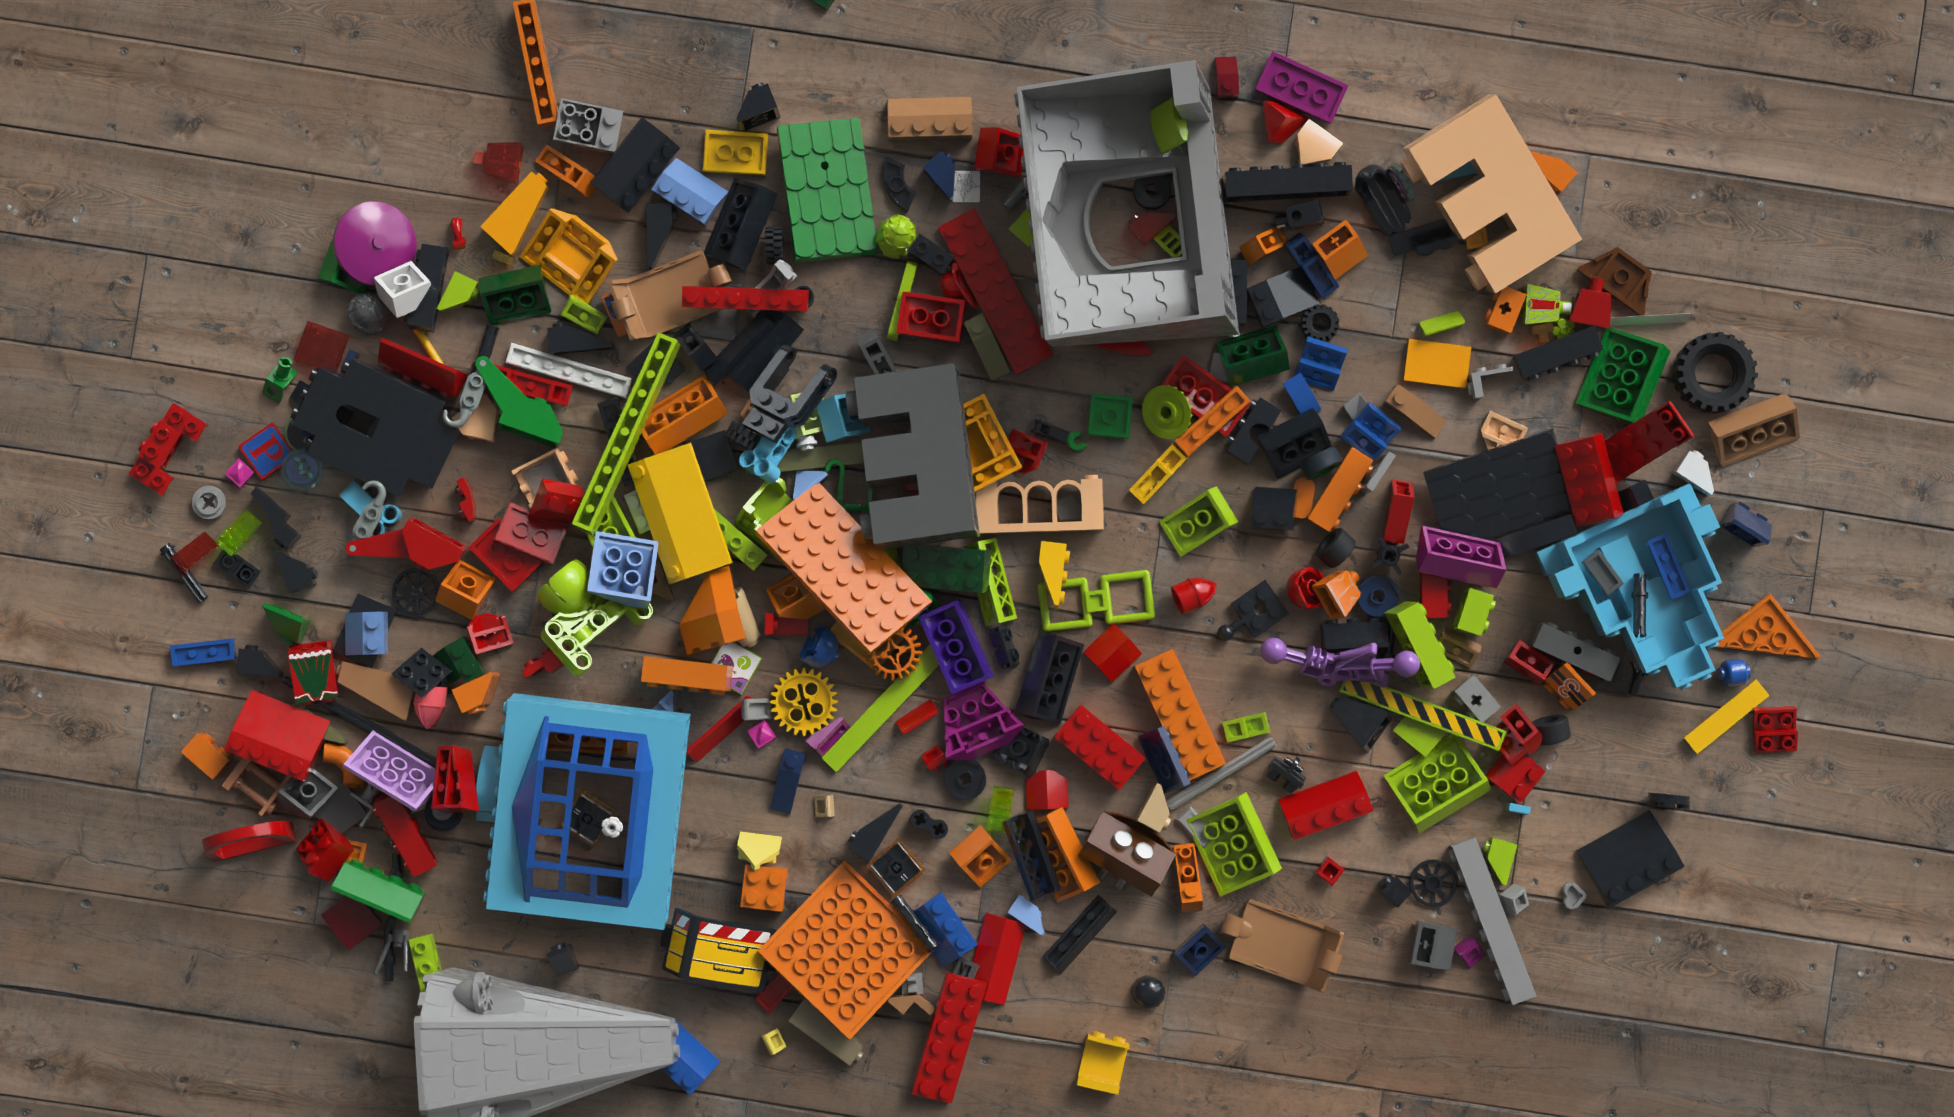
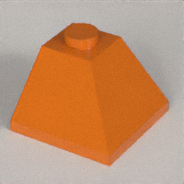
(793, 599)

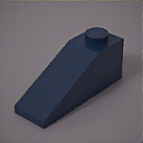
(788, 780)

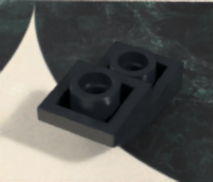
(237, 567)

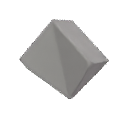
(1354, 406)
(1514, 899)

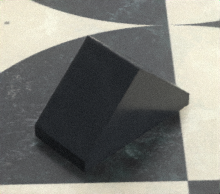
(1635, 495)

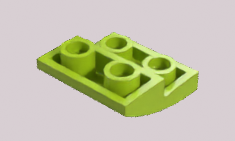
(1168, 127)

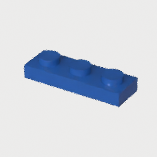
(1668, 566)
(203, 652)

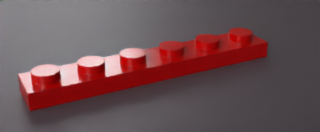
(745, 298)

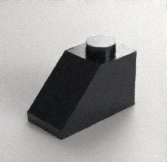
(695, 347)
(296, 573)
(256, 662)

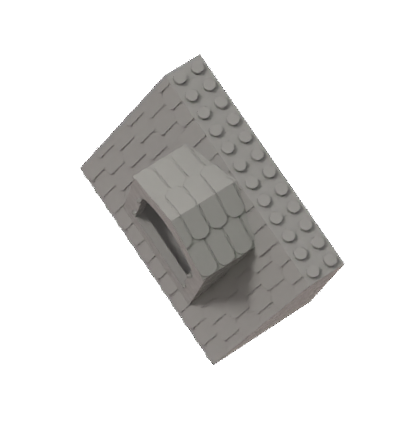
(1102, 133)

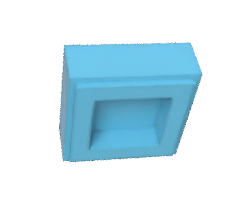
(1518, 808)

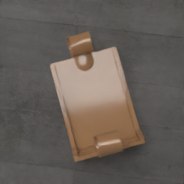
(654, 298)
(1284, 944)

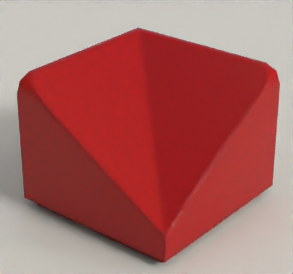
(1329, 871)

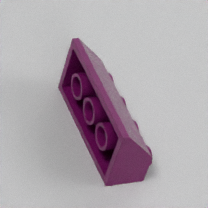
(1460, 557)

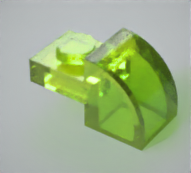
(239, 533)
(1000, 808)

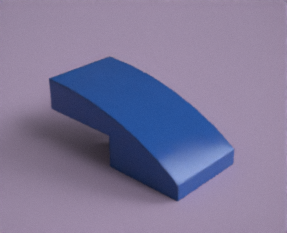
(1301, 394)

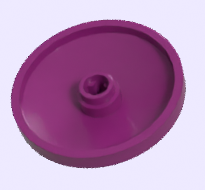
(373, 241)

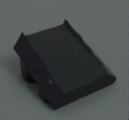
(1023, 752)

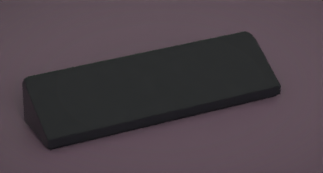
(1079, 934)

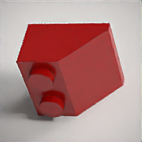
(999, 152)
(557, 501)

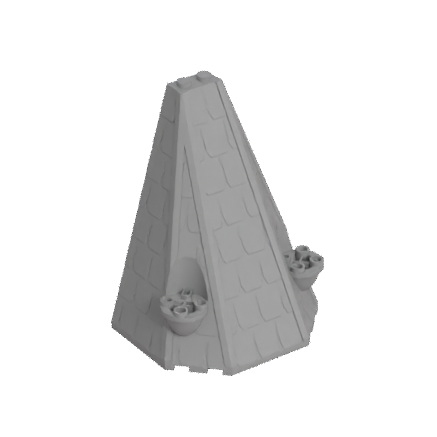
(525, 1048)

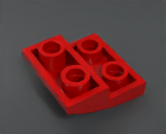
(1775, 729)

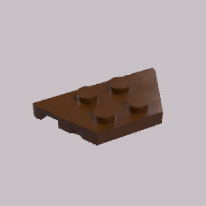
(1622, 276)

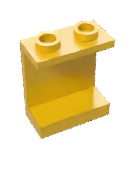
(1102, 1062)

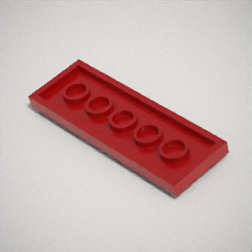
(948, 1037)

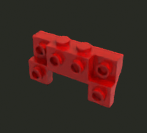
(161, 446)

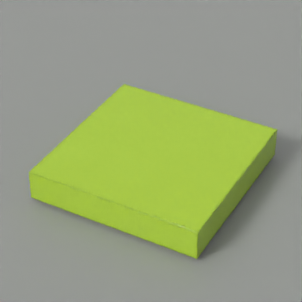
(1419, 735)

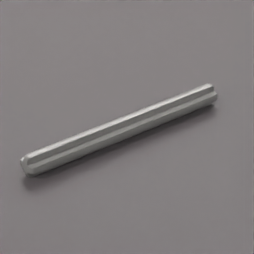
(1220, 773)

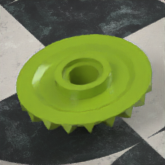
(1157, 416)

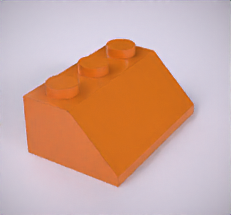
(477, 693)

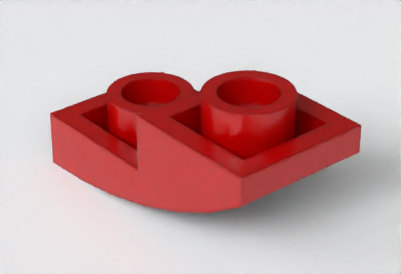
(468, 506)

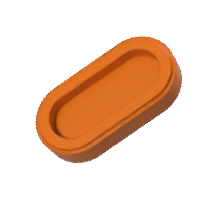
(1305, 496)

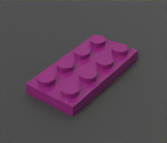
(1301, 87)

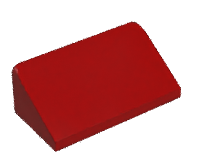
(917, 716)

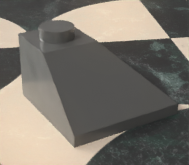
(307, 796)

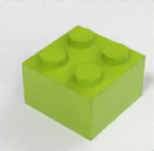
(1473, 612)

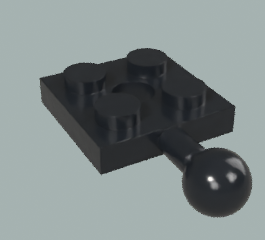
(1244, 608)

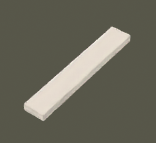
(568, 370)

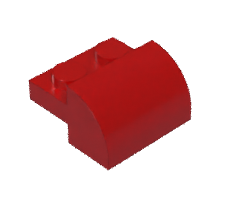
(1520, 734)
(1515, 779)

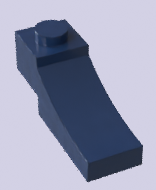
(1311, 265)

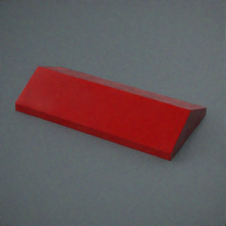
(1201, 390)
(997, 955)

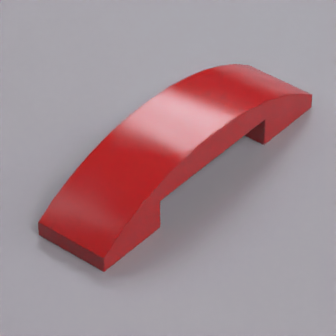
(539, 387)

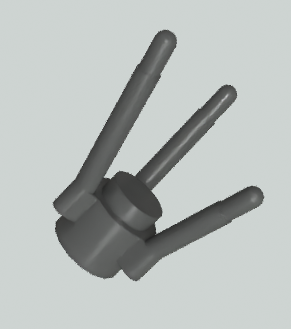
(401, 940)

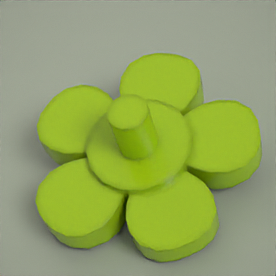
(1564, 328)

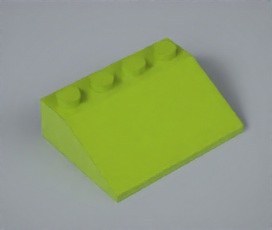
(1437, 784)
(1240, 847)

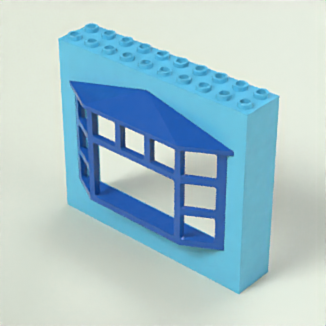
(652, 817)

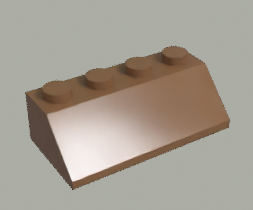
(929, 119)
(1754, 429)

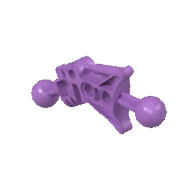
(1349, 665)

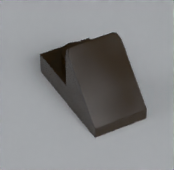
(661, 588)

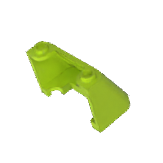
(762, 507)

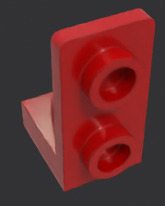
(784, 626)

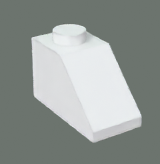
(1695, 471)

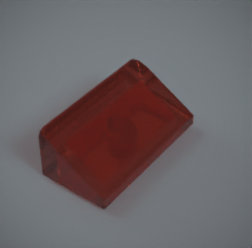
(195, 552)

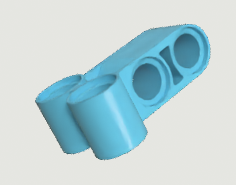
(767, 455)
(360, 498)

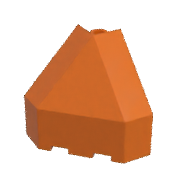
(713, 614)

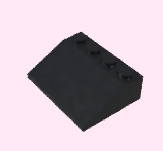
(1629, 859)

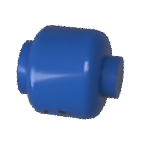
(1733, 673)

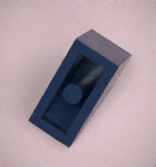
(942, 173)

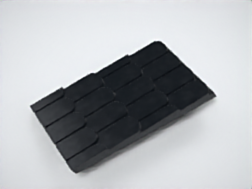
(1500, 488)

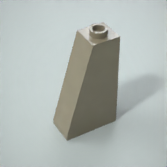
(823, 1032)

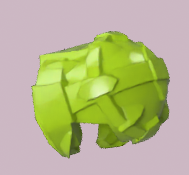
(896, 236)

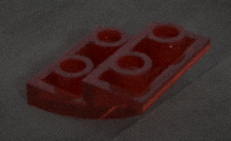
(321, 346)

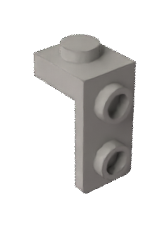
(1474, 386)

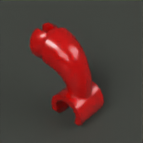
(456, 226)

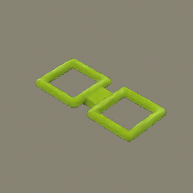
(1098, 601)

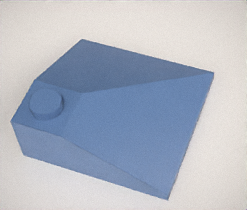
(623, 569)

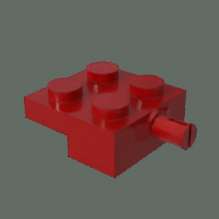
(548, 661)

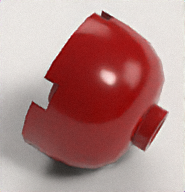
(1300, 588)

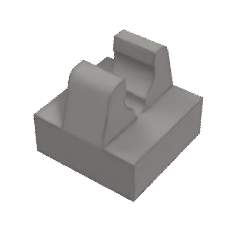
(913, 984)

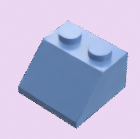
(366, 633)

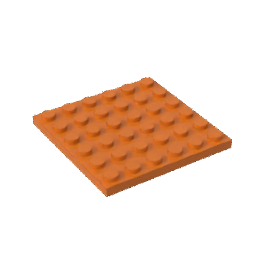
(845, 950)

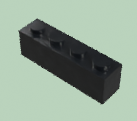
(432, 263)
(1558, 352)

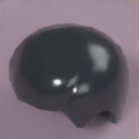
(1148, 992)

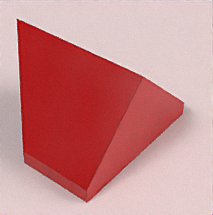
(1281, 121)

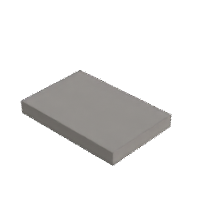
(1377, 473)

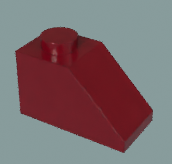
(1227, 78)

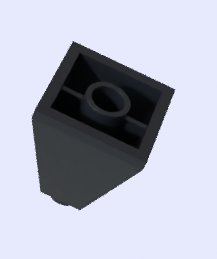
(1361, 720)

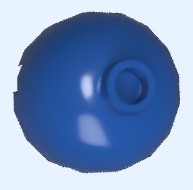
(820, 649)

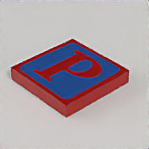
(266, 450)

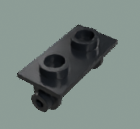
(1003, 637)

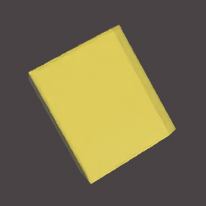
(773, 1041)

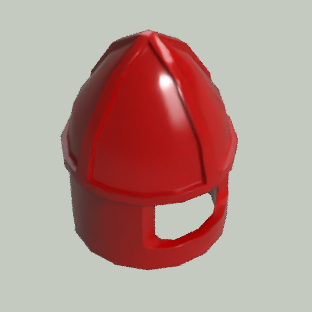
(1193, 594)

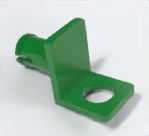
(279, 379)

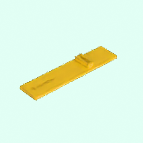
(1726, 716)

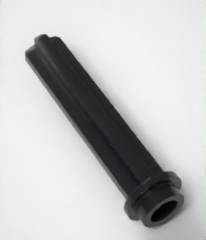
(187, 578)

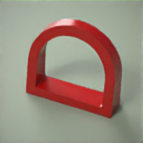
(248, 840)

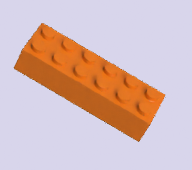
(1180, 713)

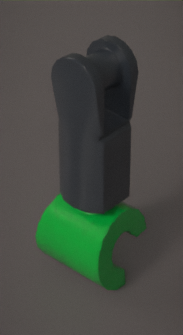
(1059, 435)

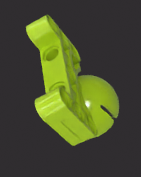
(573, 604)

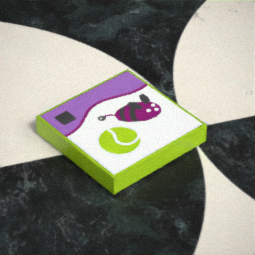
(743, 663)

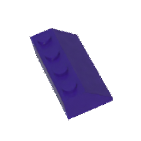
(956, 646)

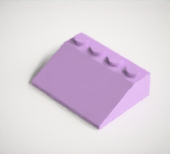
(392, 771)

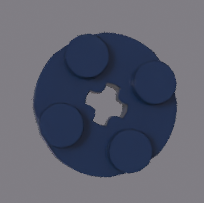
(1378, 583)

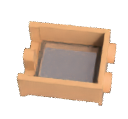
(548, 466)

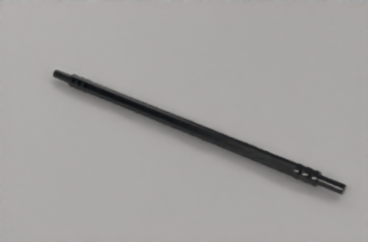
(369, 726)

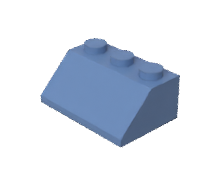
(689, 191)

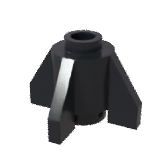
(1394, 558)

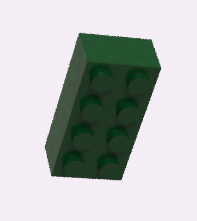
(947, 567)

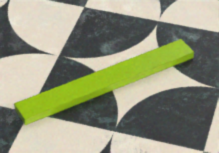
(880, 711)

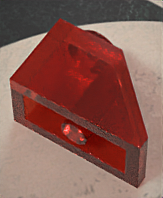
(1149, 225)

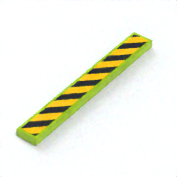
(1426, 713)

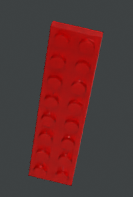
(995, 291)

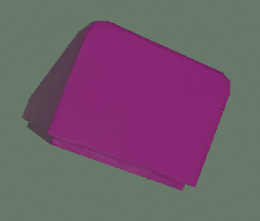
(1469, 951)

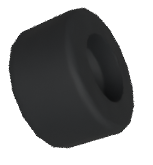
(1335, 547)
(1553, 729)

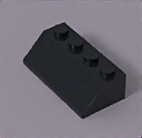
(635, 165)
(740, 223)
(1049, 677)

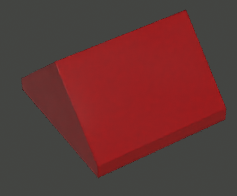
(1112, 652)

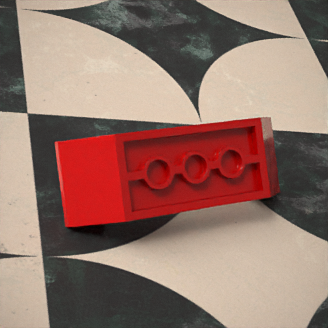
(1646, 440)

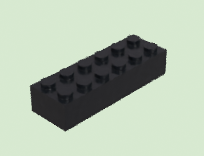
(1287, 183)

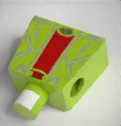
(1542, 306)

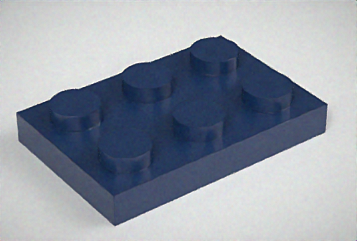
(1164, 759)

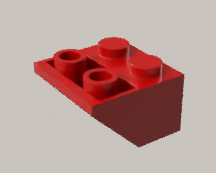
(324, 850)

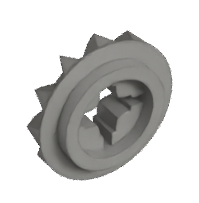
(199, 502)

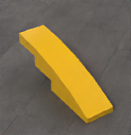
(1158, 473)

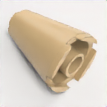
(747, 619)

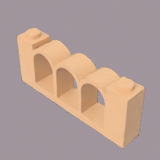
(1091, 498)

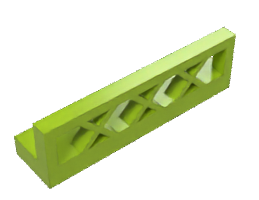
(991, 602)

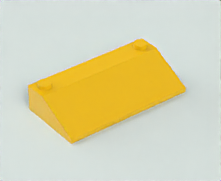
(680, 513)

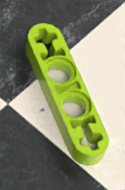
(906, 286)

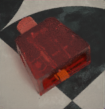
(501, 160)

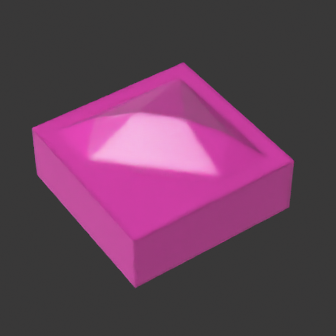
(239, 473)
(761, 734)

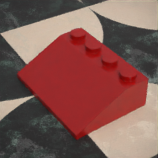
(277, 735)

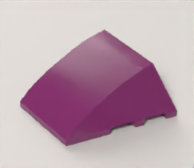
(977, 723)

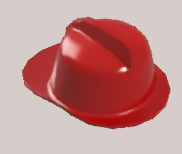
(955, 287)

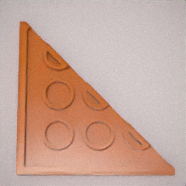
(1767, 630)

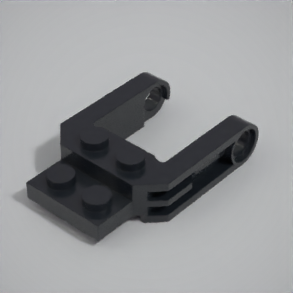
(776, 413)

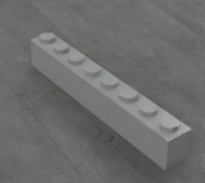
(1492, 920)

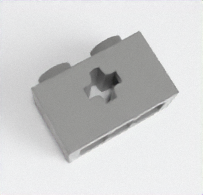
(1473, 687)

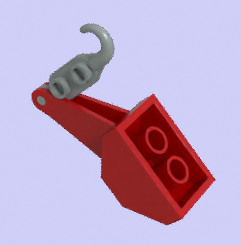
(415, 541)

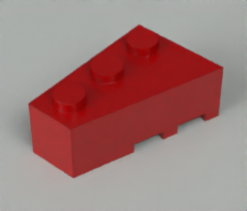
(454, 781)

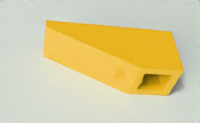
(1051, 564)

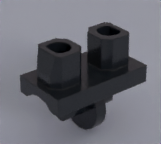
(1289, 770)

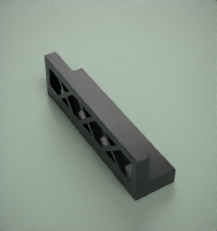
(1034, 853)

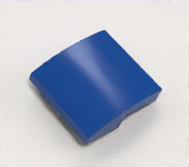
(1321, 363)
(1370, 431)

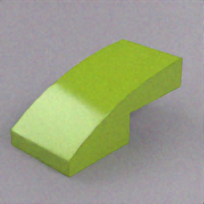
(1246, 727)

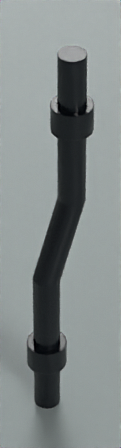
(390, 958)

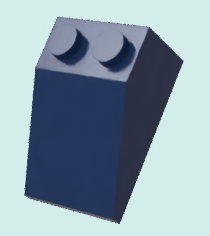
(1746, 525)

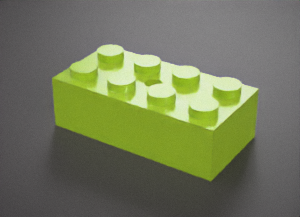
(1417, 635)

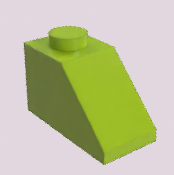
(459, 292)
(1500, 857)

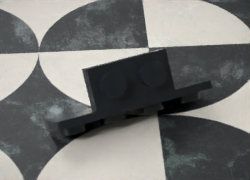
(1424, 239)

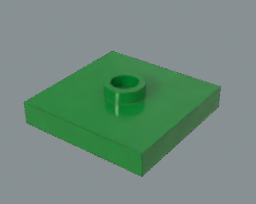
(1110, 416)

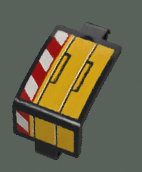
(715, 951)

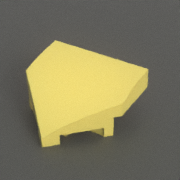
(758, 848)

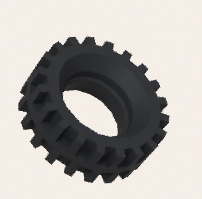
(1742, 367)

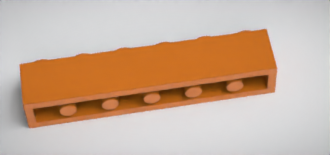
(536, 62)

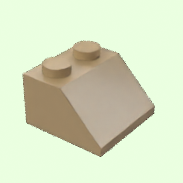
(1155, 810)

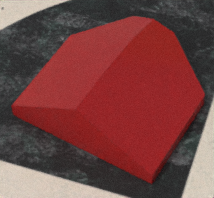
(1028, 450)
(489, 633)
(1047, 791)

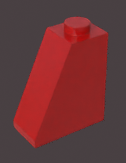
(1398, 512)

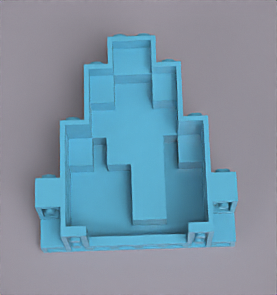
(1675, 627)

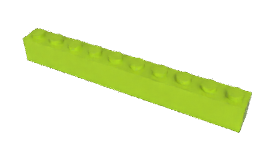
(626, 434)

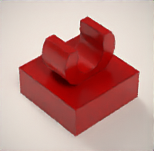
(934, 757)

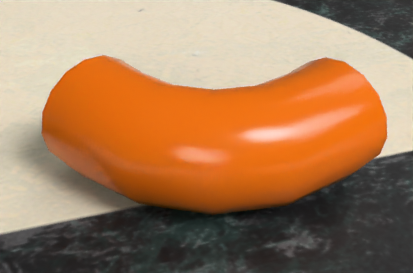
(338, 755)

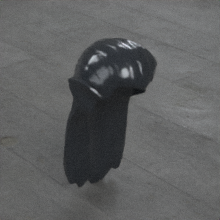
(1382, 199)

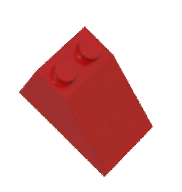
(931, 317)

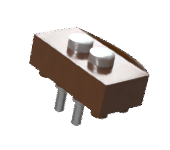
(1128, 851)

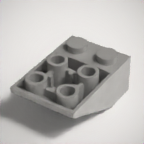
(588, 126)

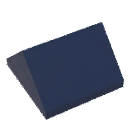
(1199, 949)

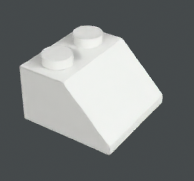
(402, 288)

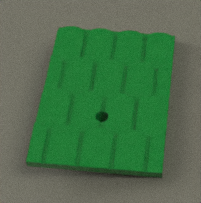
(827, 190)

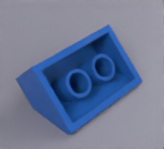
(945, 928)
(693, 1064)

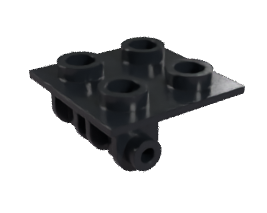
(422, 672)

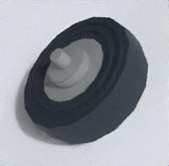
(440, 820)

